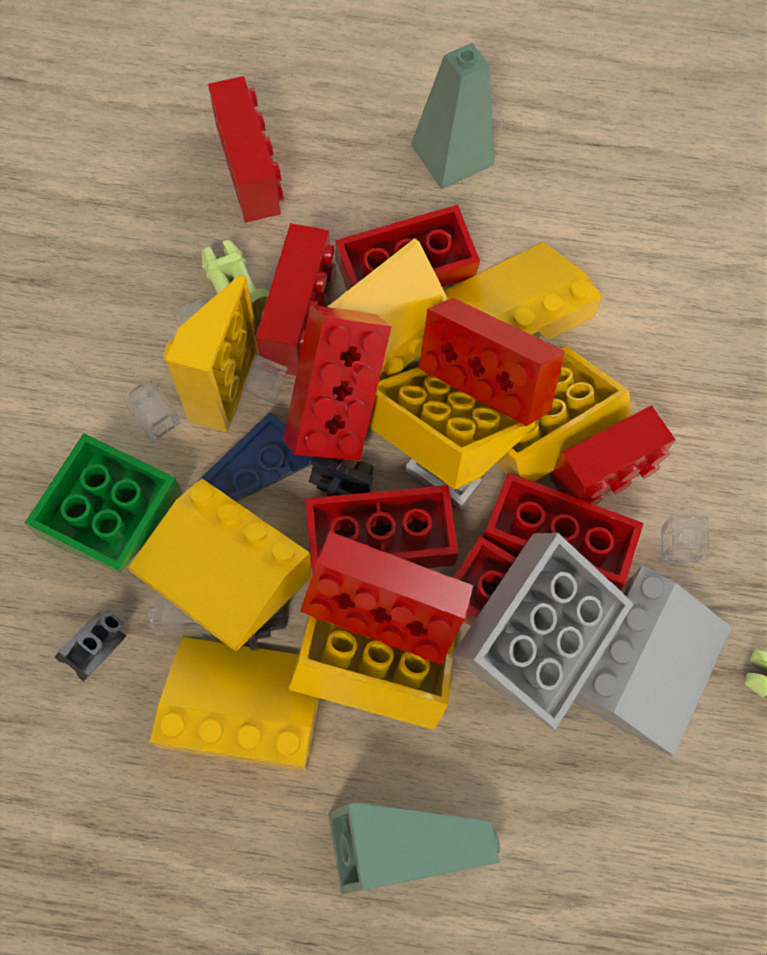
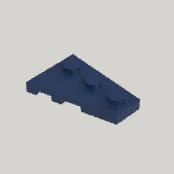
(256, 461)

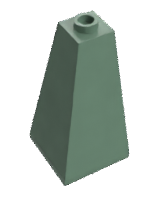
(456, 122)
(398, 845)

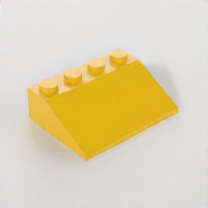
(533, 292)
(400, 295)
(214, 356)
(582, 406)
(442, 426)
(221, 564)
(371, 675)
(235, 706)

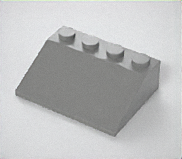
(544, 628)
(656, 662)

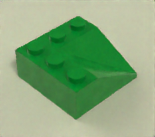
(103, 504)

